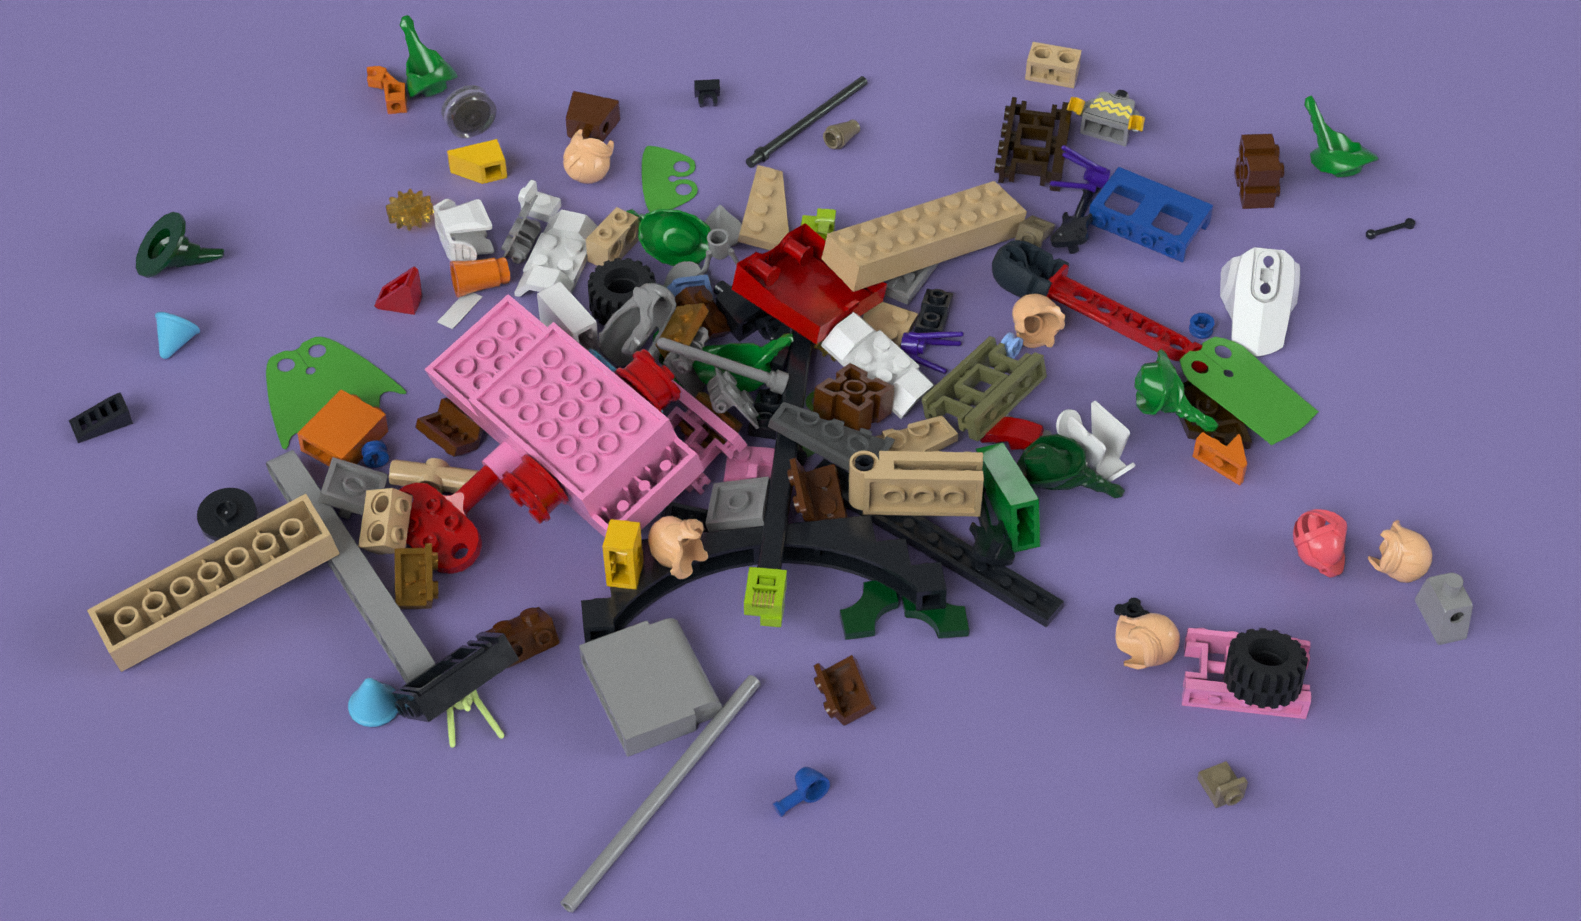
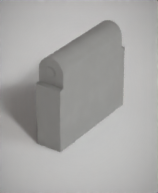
(649, 684)

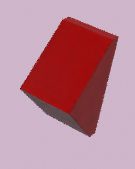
(401, 293)

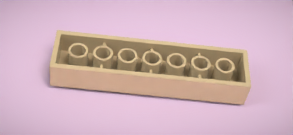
(922, 235)
(213, 582)

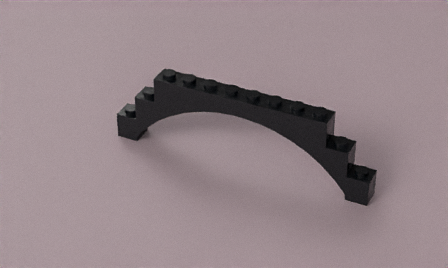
(829, 543)

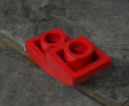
(1016, 431)

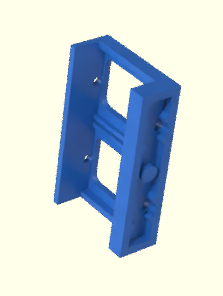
(1153, 200)

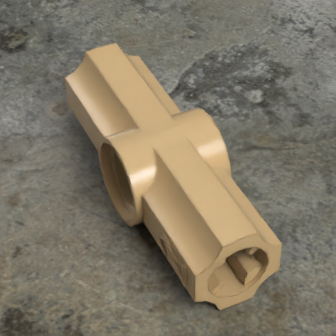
(433, 472)

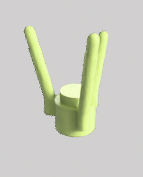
(465, 704)

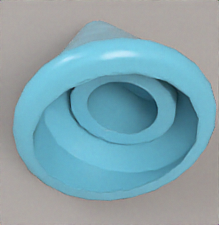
(173, 333)
(372, 704)

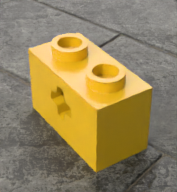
(623, 554)

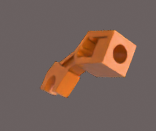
(394, 91)

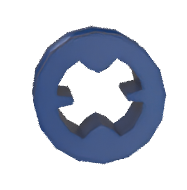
(1201, 318)
(375, 454)

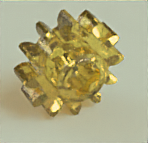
(409, 209)

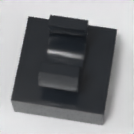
(707, 88)

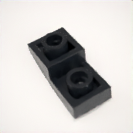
(934, 311)
(780, 361)
(766, 405)

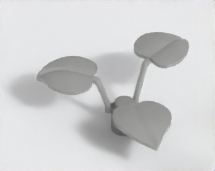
(723, 235)

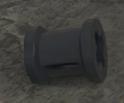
(767, 326)

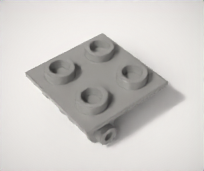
(524, 235)
(682, 366)
(725, 394)

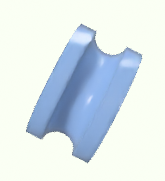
(1012, 344)

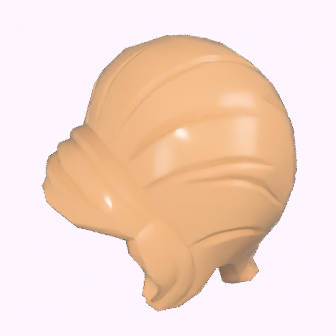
(587, 158)
(1037, 314)
(677, 544)
(1404, 554)
(1147, 639)

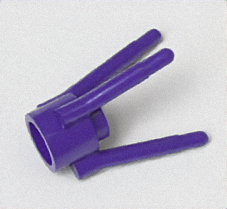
(1094, 174)
(915, 344)

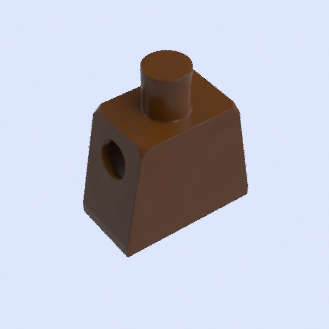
(592, 114)

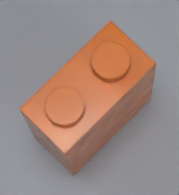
(342, 429)

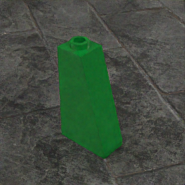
(1011, 497)

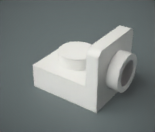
(544, 206)

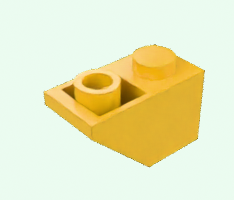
(478, 162)

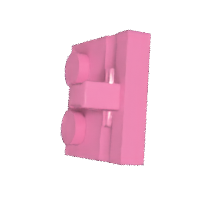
(749, 464)

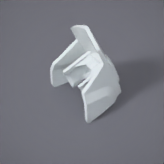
(1256, 317)

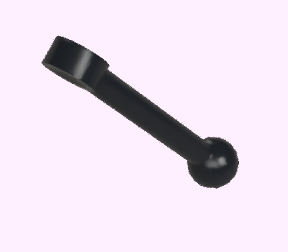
(1409, 224)

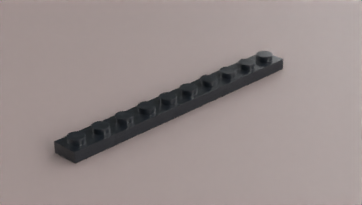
(958, 557)

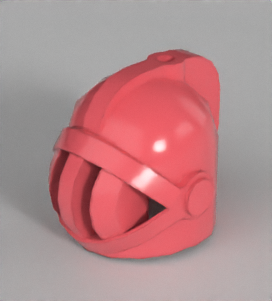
(1321, 544)

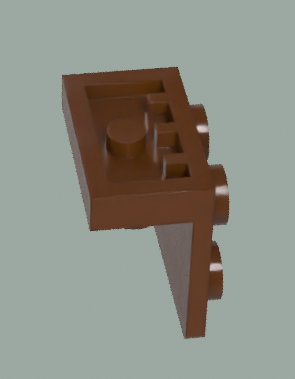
(817, 492)

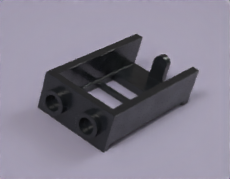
(454, 677)

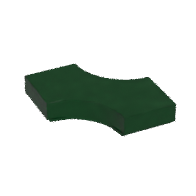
(861, 618)
(946, 622)

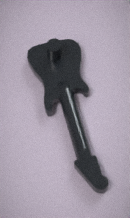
(1074, 228)
(989, 542)

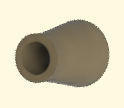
(839, 134)

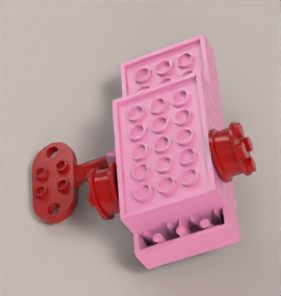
(562, 429)

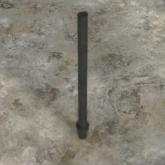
(763, 153)

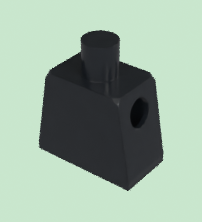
(739, 312)

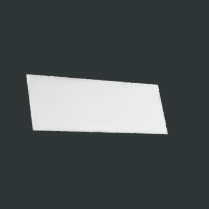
(459, 310)

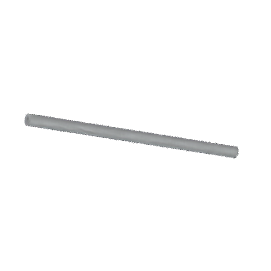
(659, 795)

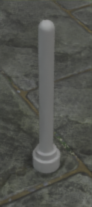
(774, 380)

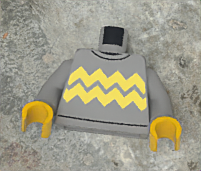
(1108, 116)

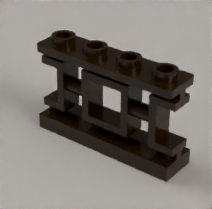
(1033, 159)

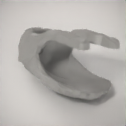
(635, 322)

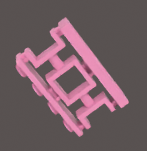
(695, 417)
(1214, 694)

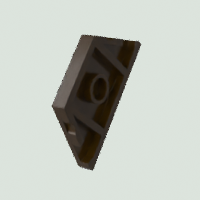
(1228, 424)

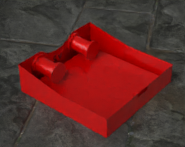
(800, 287)

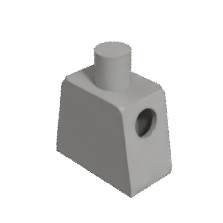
(1445, 607)

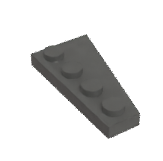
(826, 437)

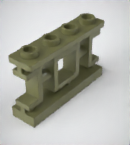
(997, 400)

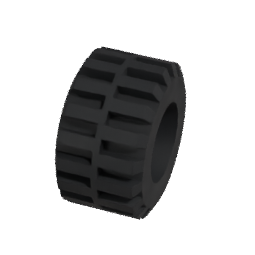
(614, 285)
(1265, 668)

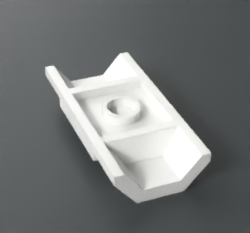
(558, 253)
(874, 352)

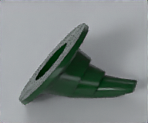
(169, 247)

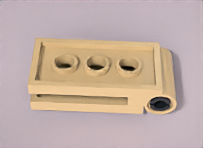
(916, 483)

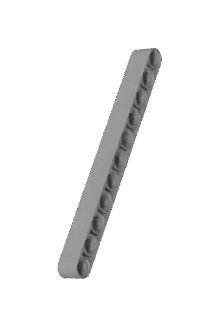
(356, 574)

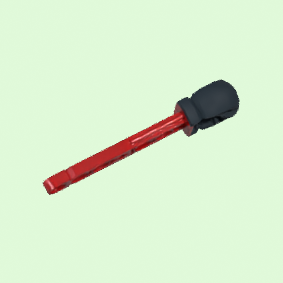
(1031, 270)

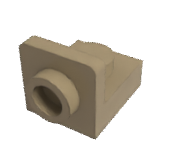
(1034, 230)
(1222, 785)

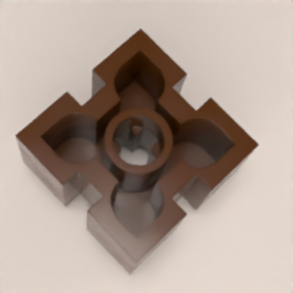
(1258, 171)
(853, 398)

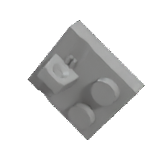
(347, 486)
(738, 504)

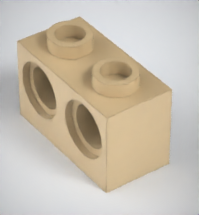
(1053, 65)
(612, 237)
(385, 520)

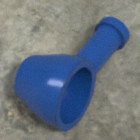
(810, 787)

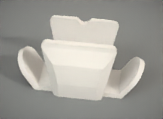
(463, 229)
(1101, 447)

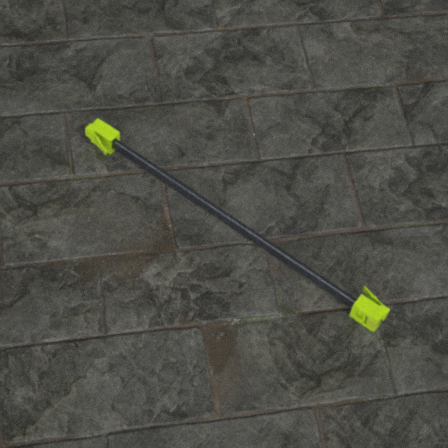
(767, 581)

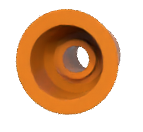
(478, 275)

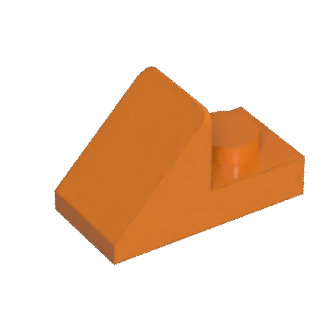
(1226, 460)

